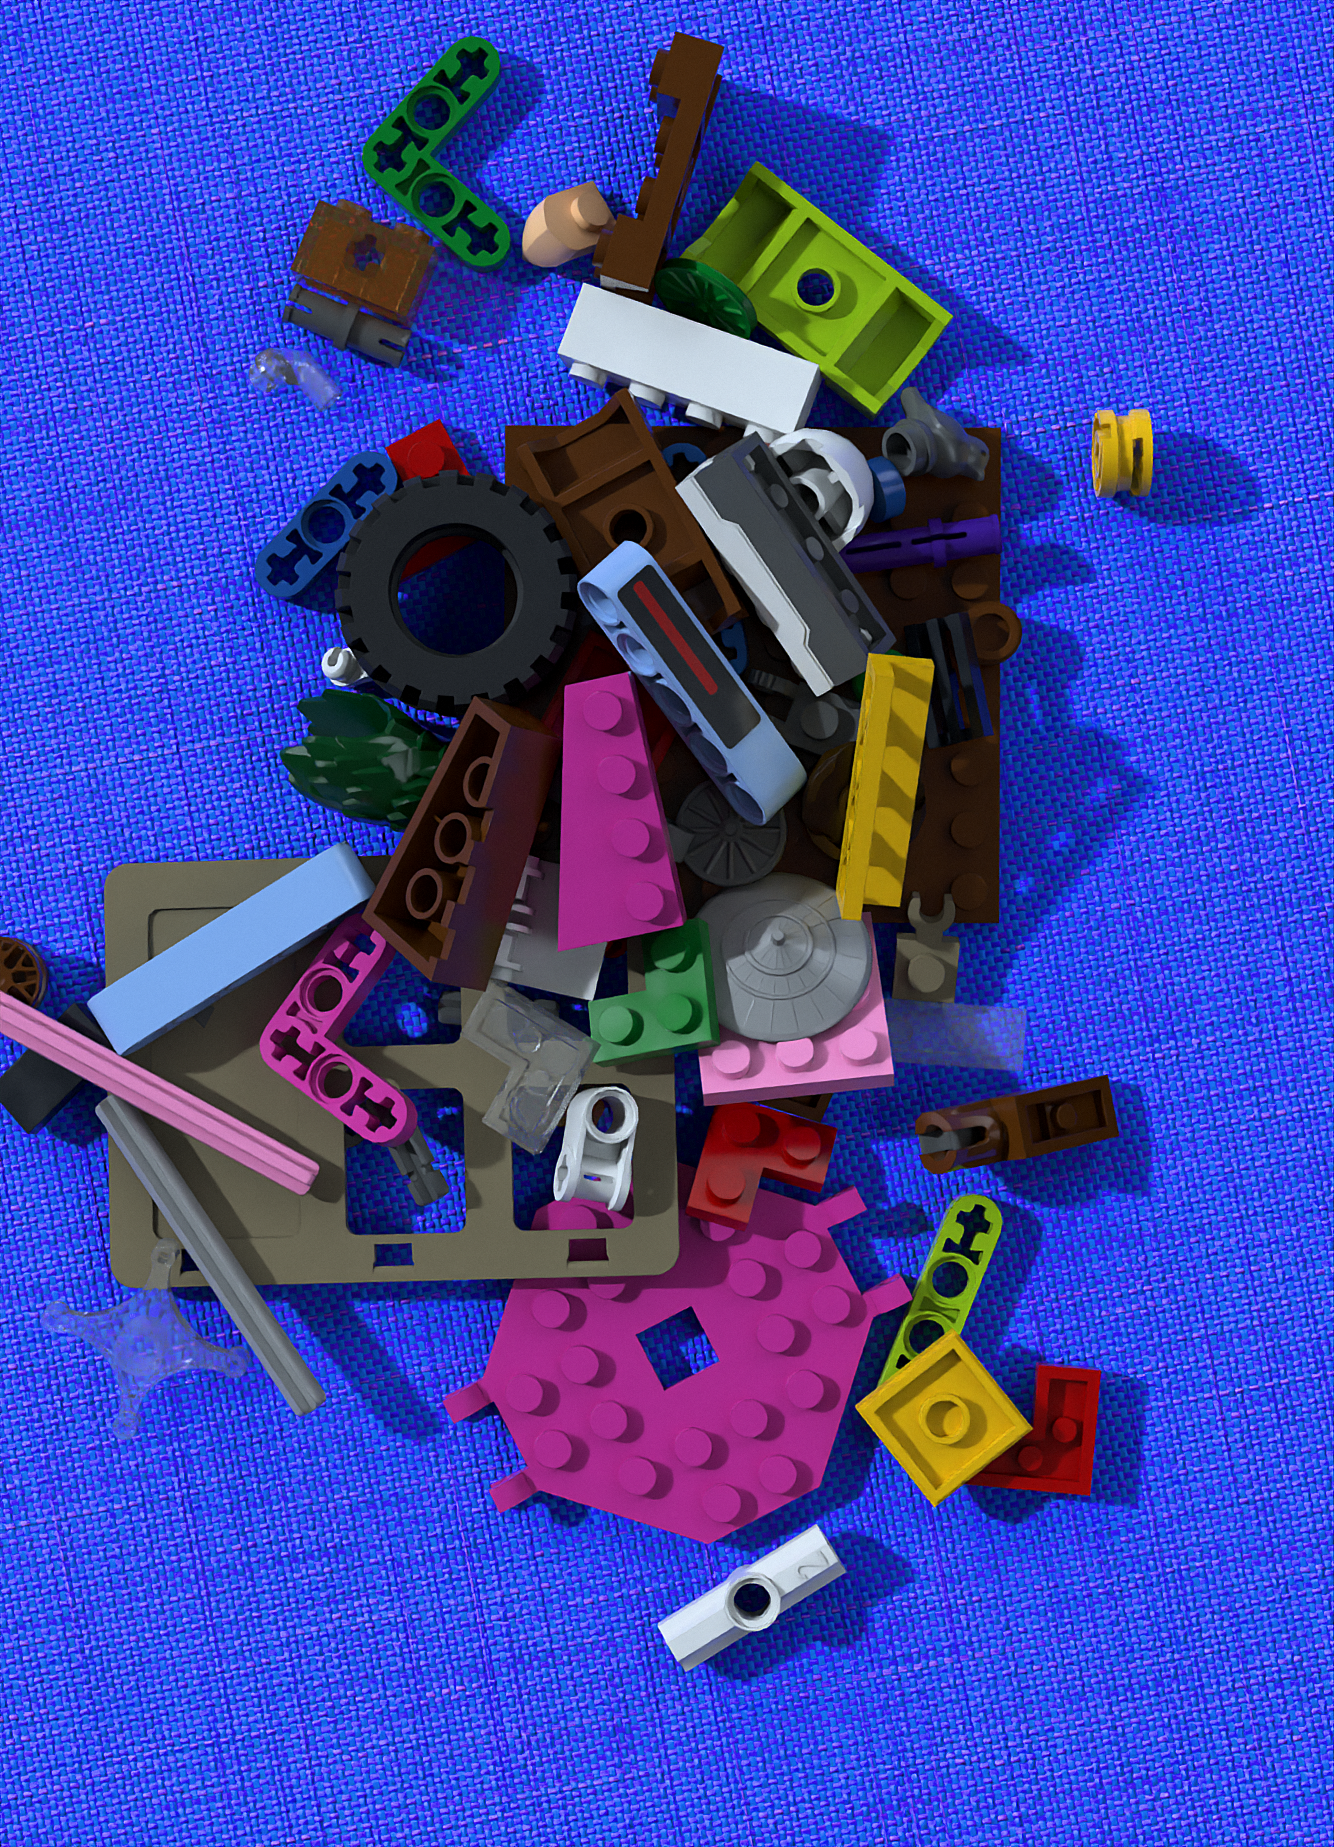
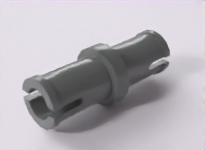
(346, 326)

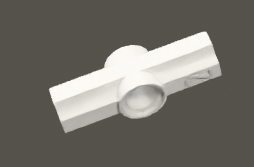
(717, 1621)

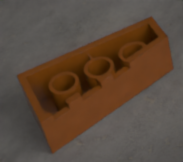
(467, 846)

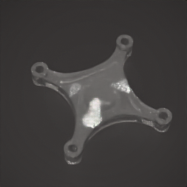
(145, 1339)

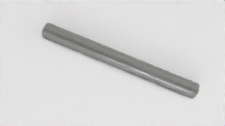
(211, 1255)

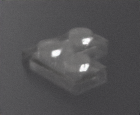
(544, 1059)

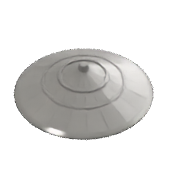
(784, 957)

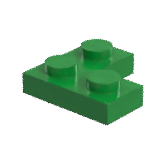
(675, 1009)

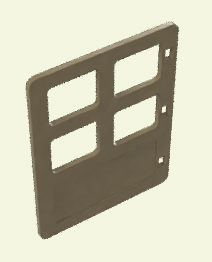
(308, 1236)

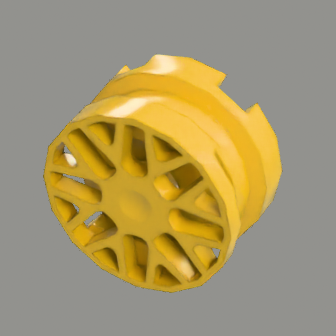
(1122, 453)

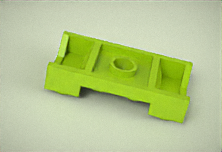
(871, 326)

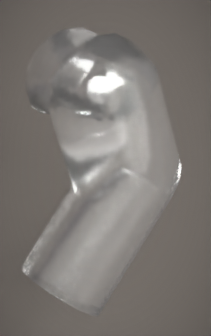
(296, 368)

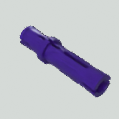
(923, 545)

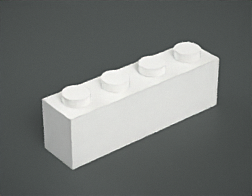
(687, 366)

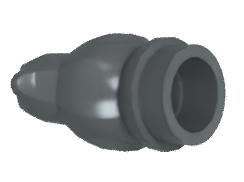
(932, 442)

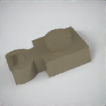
(926, 959)

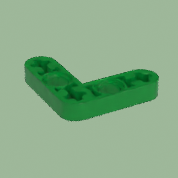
(424, 171)

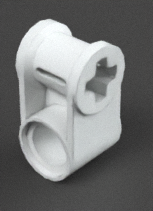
(597, 1153)

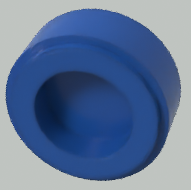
(888, 490)

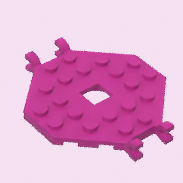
(720, 1440)

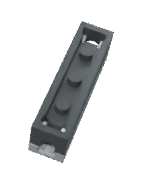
(785, 564)

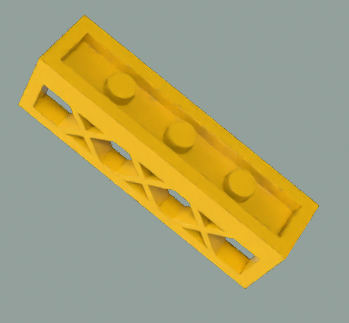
(883, 782)

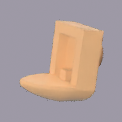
(566, 226)

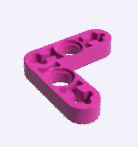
(320, 1030)

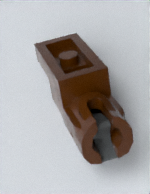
(1017, 1125)

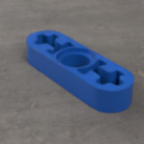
(284, 549)

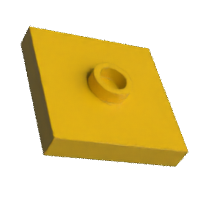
(943, 1417)

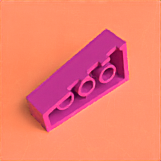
(614, 829)

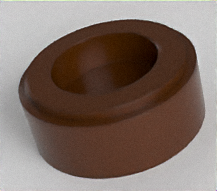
(995, 632)

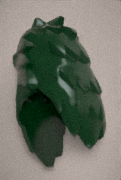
(363, 758)

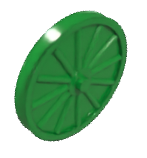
(705, 297)

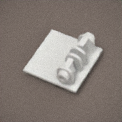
(530, 940)

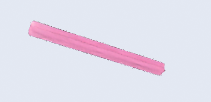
(156, 1096)

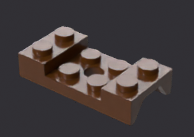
(685, 95)
(616, 469)

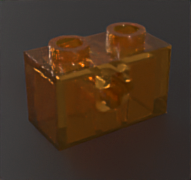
(388, 289)

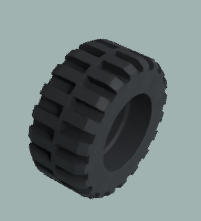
(441, 509)

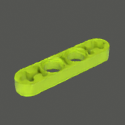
(926, 1302)

